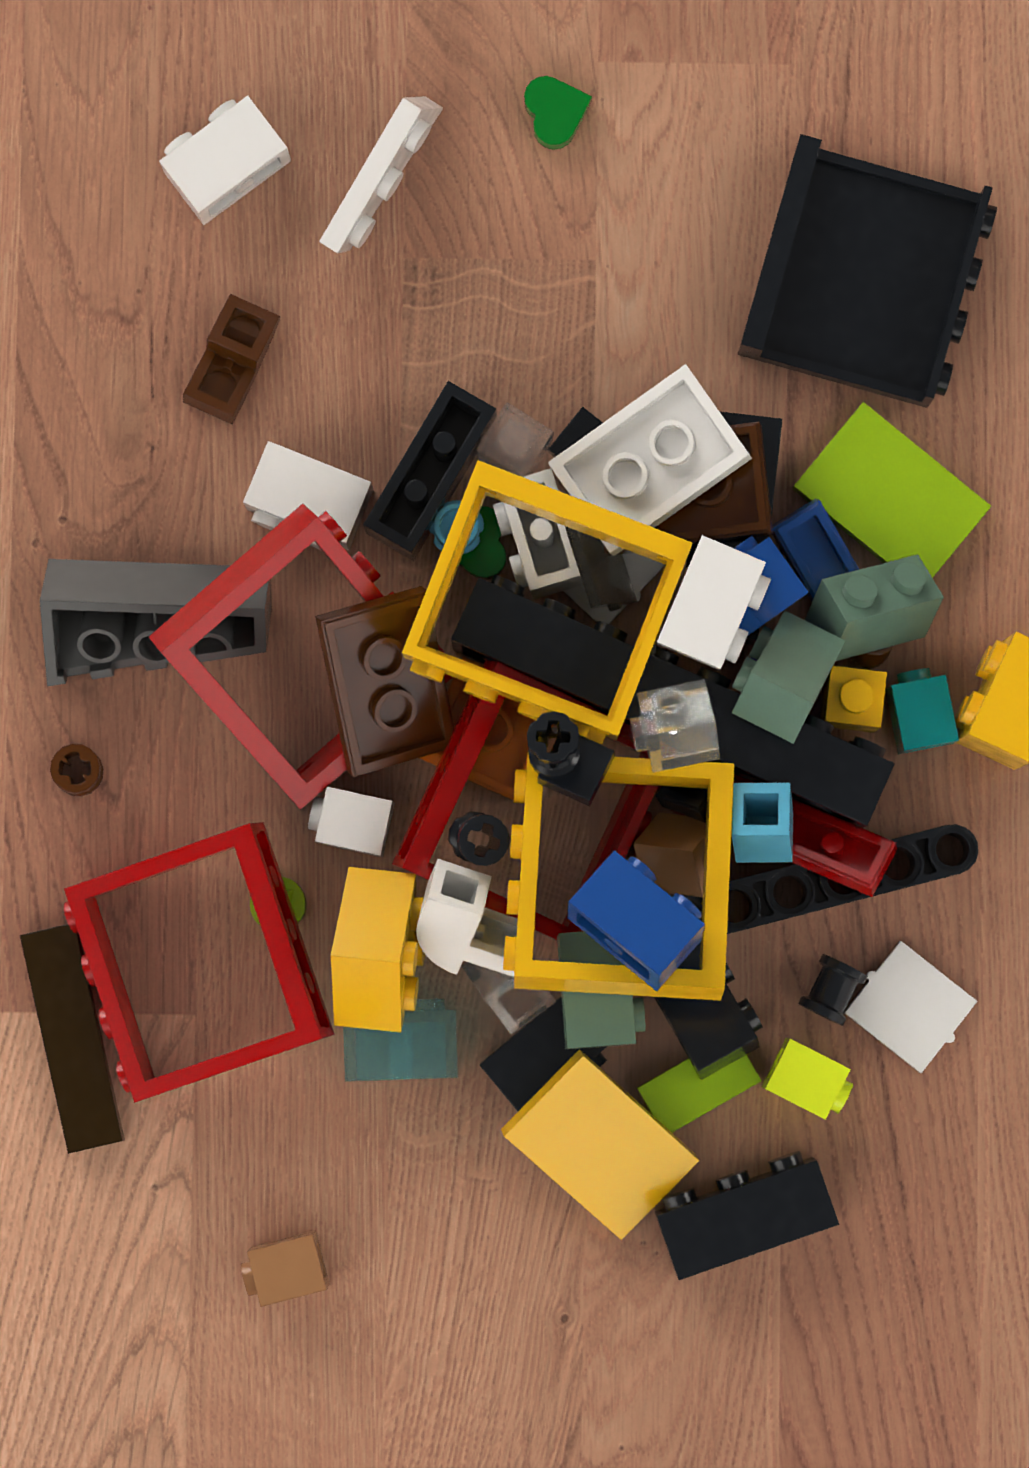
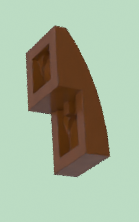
(231, 359)

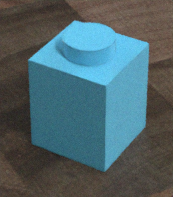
(762, 822)

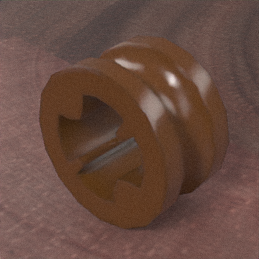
(87, 757)

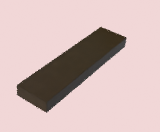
(72, 1039)

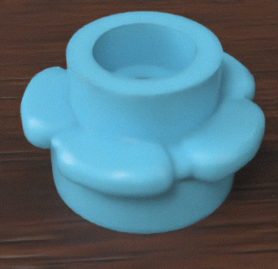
(444, 521)

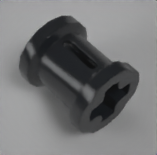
(538, 741)
(490, 826)
(832, 989)

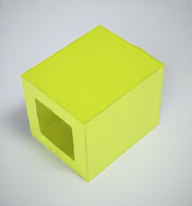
(808, 1079)

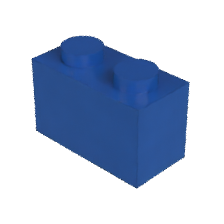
(637, 919)

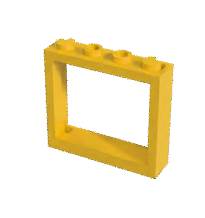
(577, 515)
(702, 984)

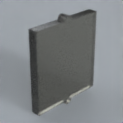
(603, 576)

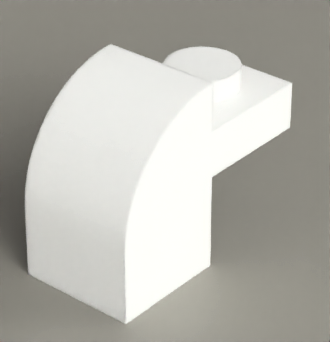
(457, 924)

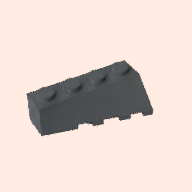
(104, 611)

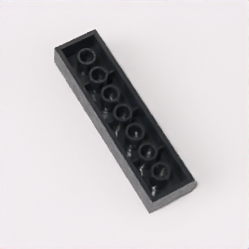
(590, 665)

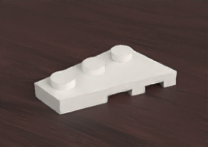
(381, 173)

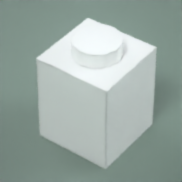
(351, 821)

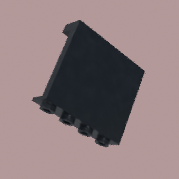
(867, 275)

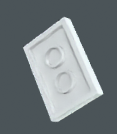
(653, 454)

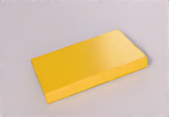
(599, 1144)

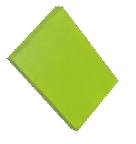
(891, 493)

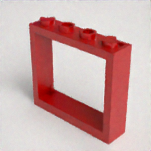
(223, 597)
(451, 775)
(280, 934)

